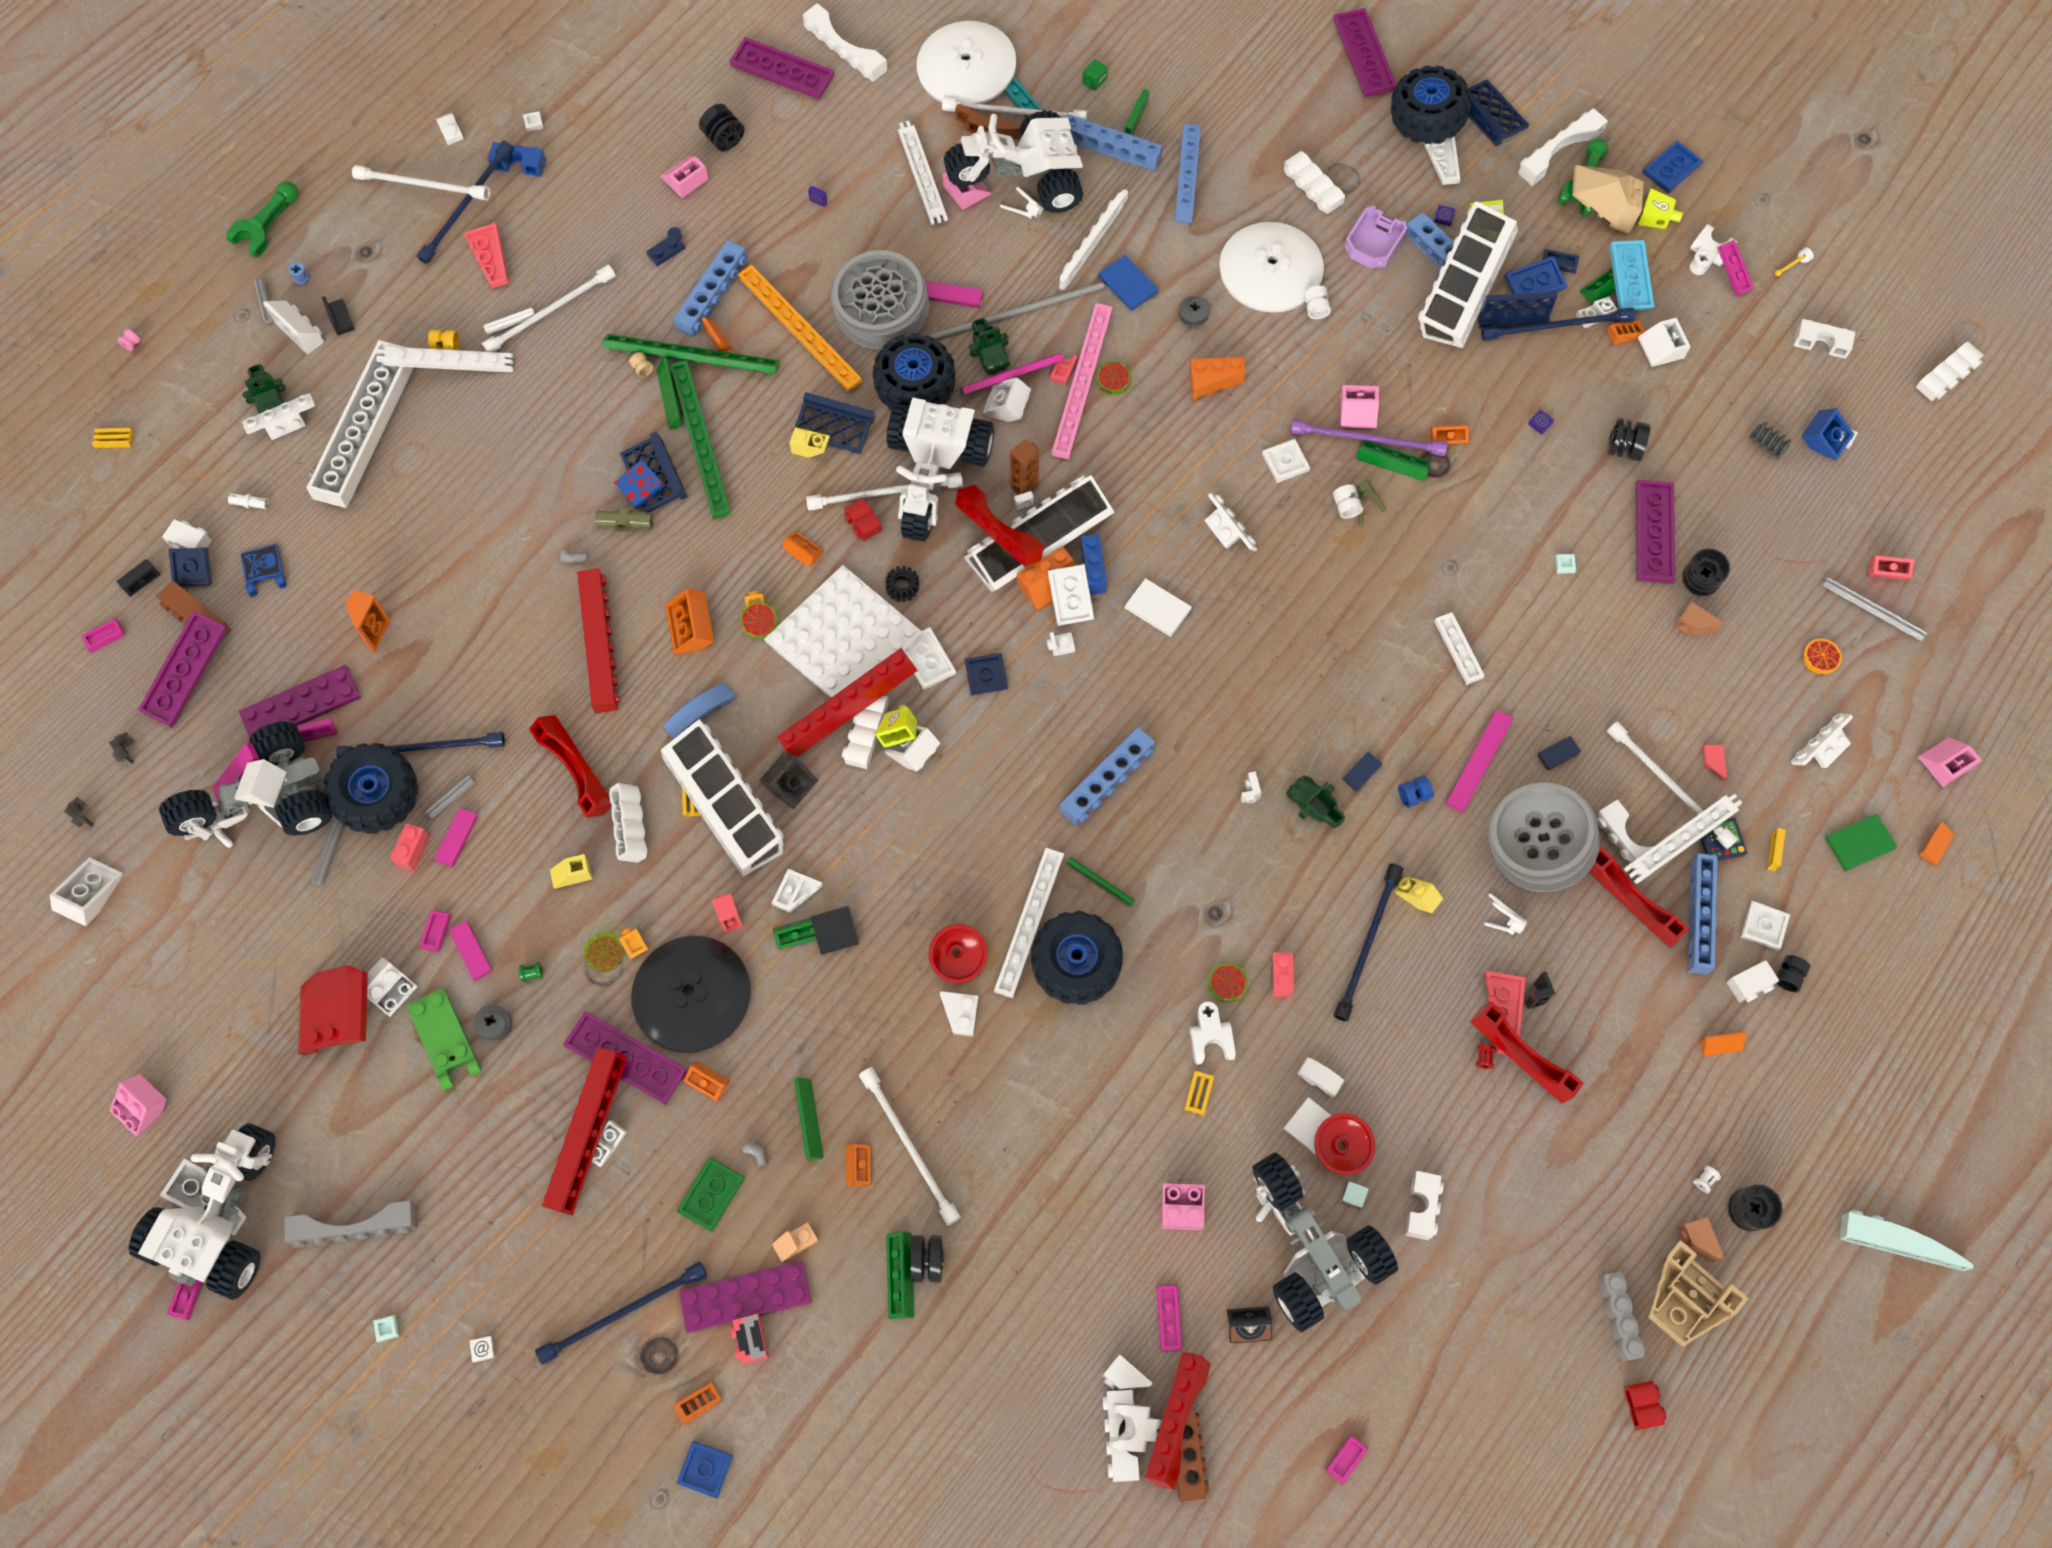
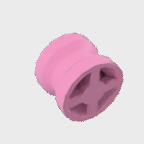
(129, 340)

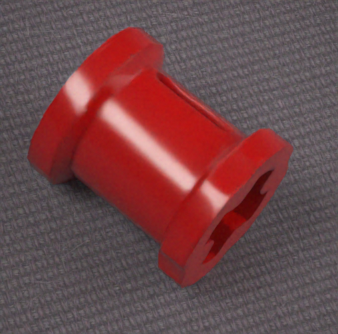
(1488, 1063)

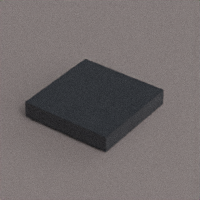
(834, 930)

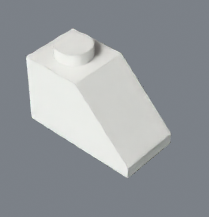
(1125, 1376)

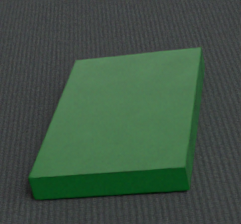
(1860, 842)
(710, 1194)

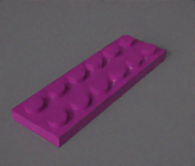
(1364, 52)
(782, 68)
(1655, 531)
(183, 669)
(303, 701)
(644, 1067)
(744, 1296)

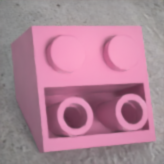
(686, 175)
(965, 195)
(1359, 406)
(1949, 760)
(137, 1104)
(1182, 1206)

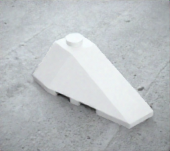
(186, 1191)

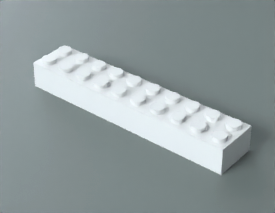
(358, 431)

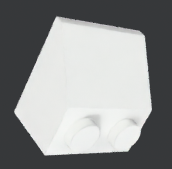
(1007, 400)
(915, 752)

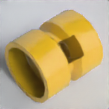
(447, 341)

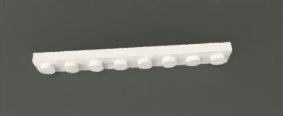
(1029, 923)

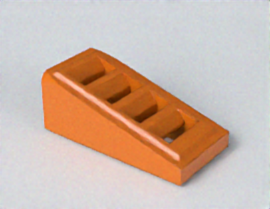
(1616, 339)
(701, 1409)

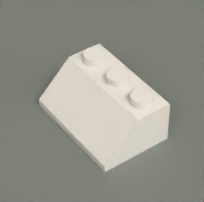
(295, 325)

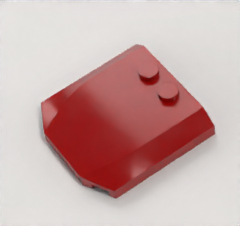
(333, 1009)

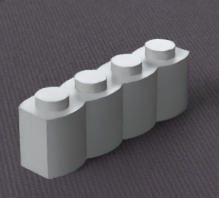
(1622, 1322)

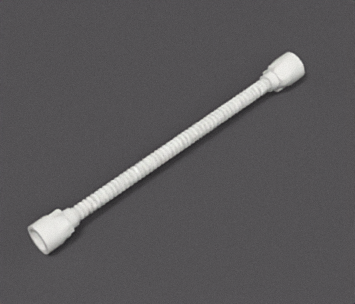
(949, 104)
(363, 173)
(603, 275)
(817, 502)
(1619, 733)
(948, 1211)

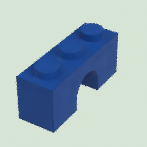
(531, 159)
(1094, 563)

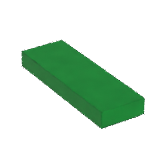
(1137, 112)

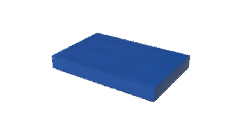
(1672, 166)
(1536, 278)
(1128, 282)

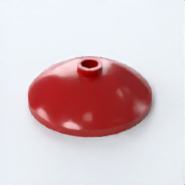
(964, 964)
(1357, 1142)

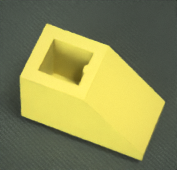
(808, 443)
(571, 871)
(1419, 894)

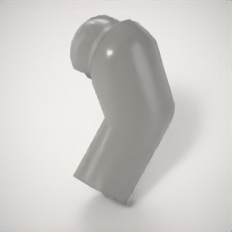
(566, 557)
(758, 1151)

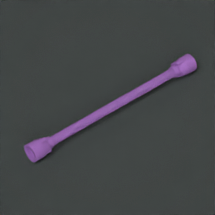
(1435, 447)

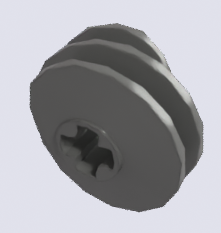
(1194, 311)
(493, 1031)

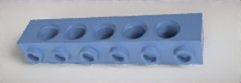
(1115, 143)
(1187, 173)
(1430, 239)
(710, 288)
(1136, 740)
(1702, 914)

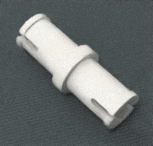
(248, 501)

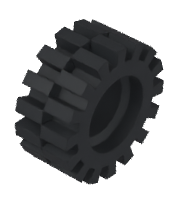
(902, 593)

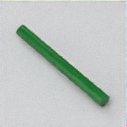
(1100, 881)

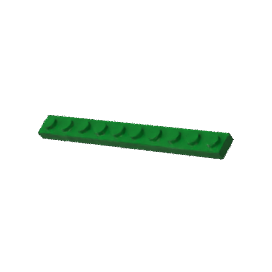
(696, 354)
(700, 439)

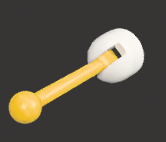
(1804, 256)

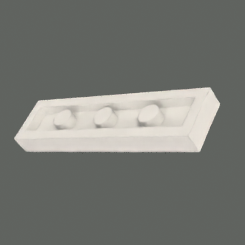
(1459, 648)

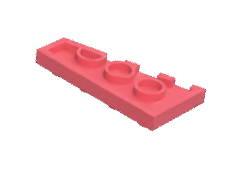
(489, 253)
(1508, 994)

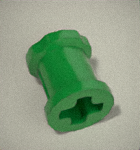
(530, 972)

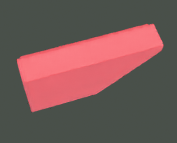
(1063, 370)
(1715, 759)

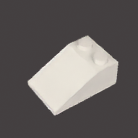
(85, 891)

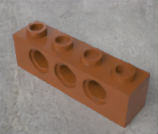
(1024, 467)
(1198, 1490)

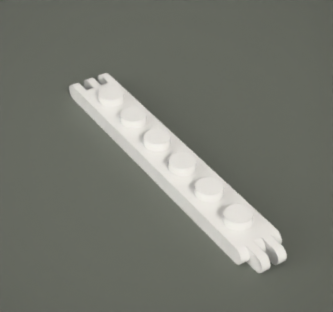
(922, 173)
(1090, 242)
(445, 359)
(1683, 838)

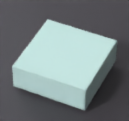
(1565, 563)
(1355, 1195)
(386, 1328)

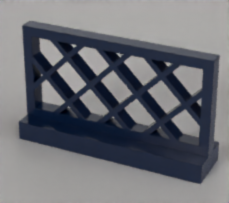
(1483, 117)
(1523, 315)
(842, 410)
(667, 466)

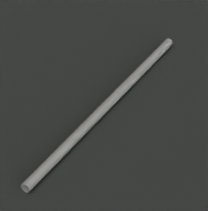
(1019, 310)

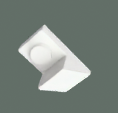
(449, 128)

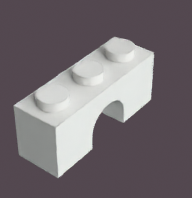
(1838, 339)
(1428, 1188)

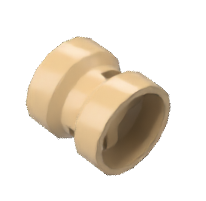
(640, 363)

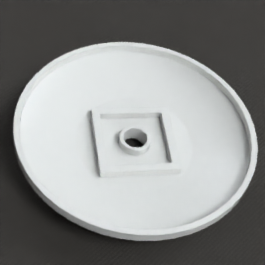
(971, 80)
(1267, 285)

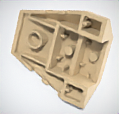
(1611, 194)
(1690, 1299)

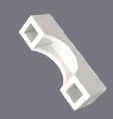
(1613, 821)
(1123, 1465)

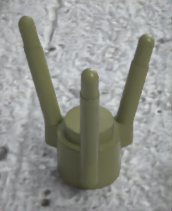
(1367, 491)

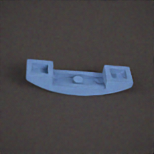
(698, 708)

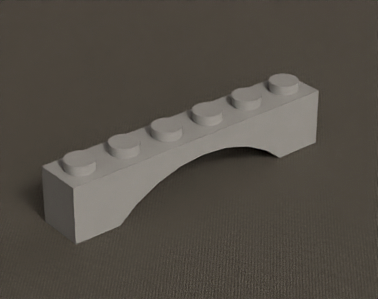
(394, 1217)

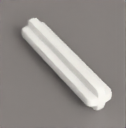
(508, 321)

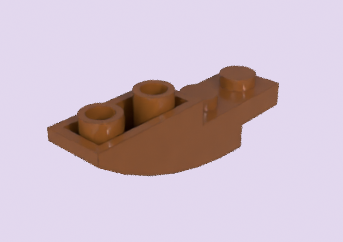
(974, 120)

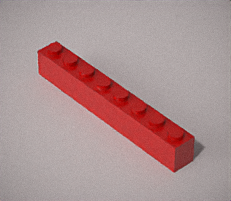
(597, 640)
(847, 703)
(584, 1131)

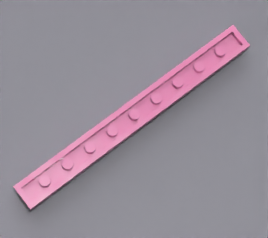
(1082, 381)

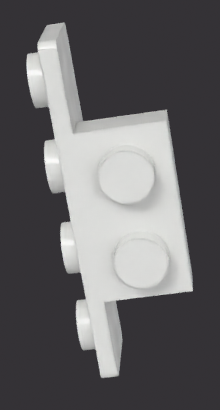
(280, 419)
(1226, 527)
(1826, 744)

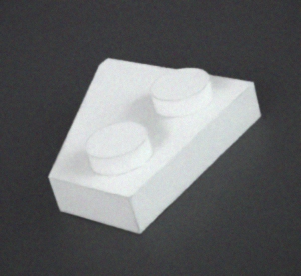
(795, 890)
(960, 1011)

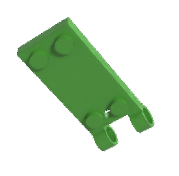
(442, 1036)

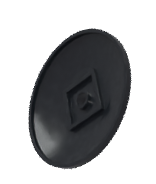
(694, 1020)

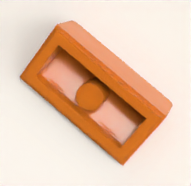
(716, 334)
(1451, 434)
(802, 548)
(1937, 843)
(1723, 1043)
(706, 1080)
(858, 1165)

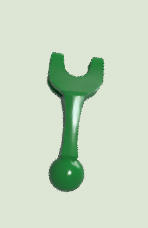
(1596, 151)
(258, 225)

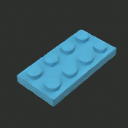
(1631, 275)

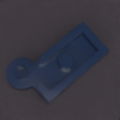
(667, 248)

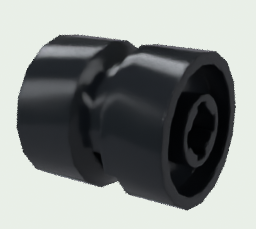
(1792, 972)

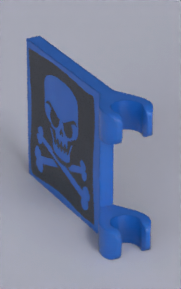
(262, 565)

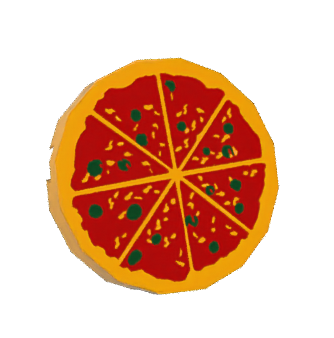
(1822, 656)

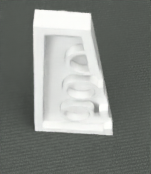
(1445, 160)

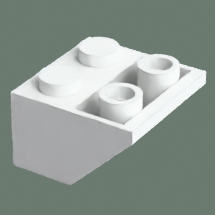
(1664, 342)
(388, 987)

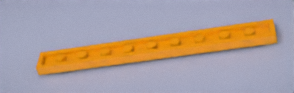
(800, 328)

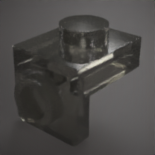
(119, 745)
(74, 811)

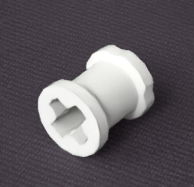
(1707, 1179)

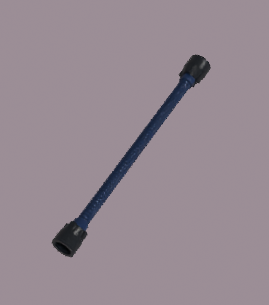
(1345, 1007)

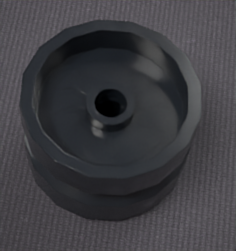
(927, 1259)

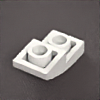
(1599, 307)
(1320, 1075)
(608, 1142)

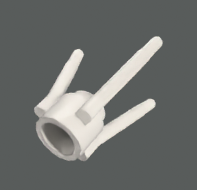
(1033, 207)
(1515, 922)

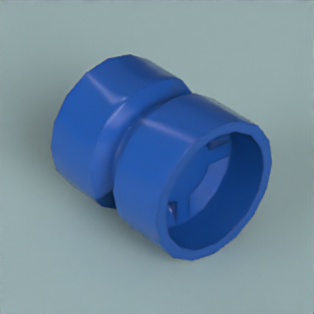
(1416, 790)

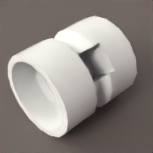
(1317, 302)
(1347, 501)

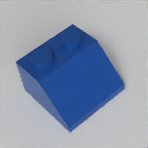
(1825, 432)

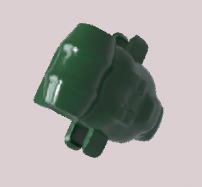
(989, 346)
(263, 389)
(1315, 801)

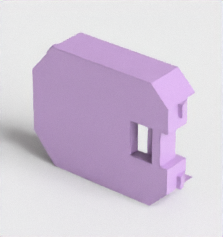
(1371, 245)

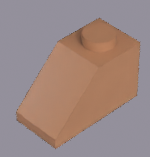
(1698, 621)
(1701, 1239)

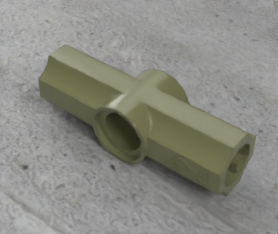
(624, 520)

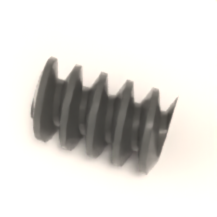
(1770, 439)

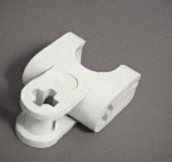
(1705, 251)
(1211, 1031)
(1138, 1428)

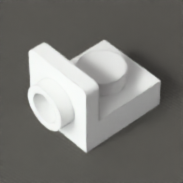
(1060, 644)
(1253, 789)

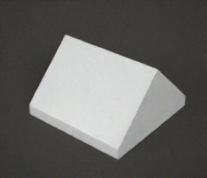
(261, 783)

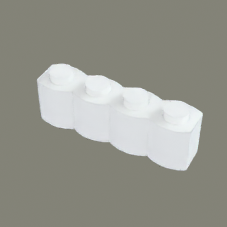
(1314, 182)
(1950, 371)
(863, 735)
(628, 823)

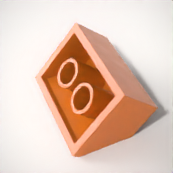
(1035, 579)
(367, 617)
(689, 622)

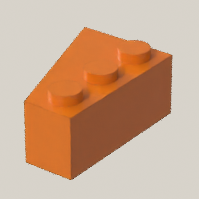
(1215, 374)

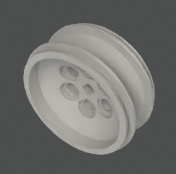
(884, 323)
(1545, 805)

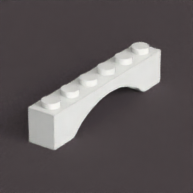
(867, 61)
(1584, 129)

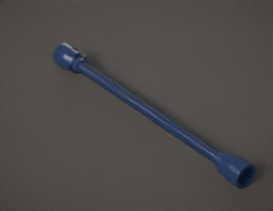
(427, 252)
(1623, 315)
(493, 739)
(549, 1351)

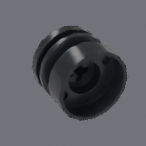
(721, 127)
(1629, 439)
(1714, 570)
(1766, 1209)

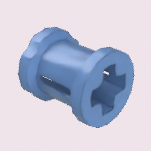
(298, 272)

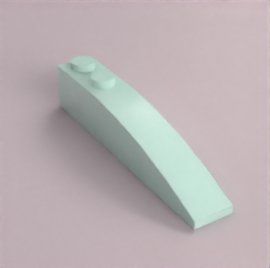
(1897, 1239)

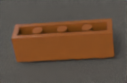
(183, 604)

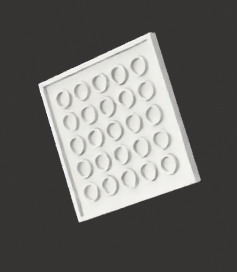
(841, 633)

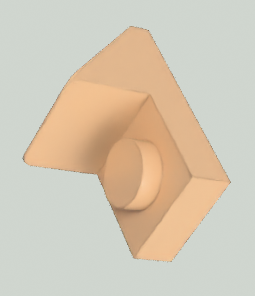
(794, 1242)

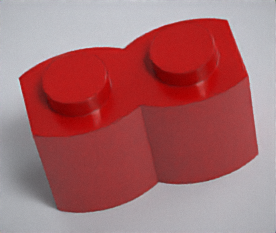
(862, 519)
(1645, 1405)

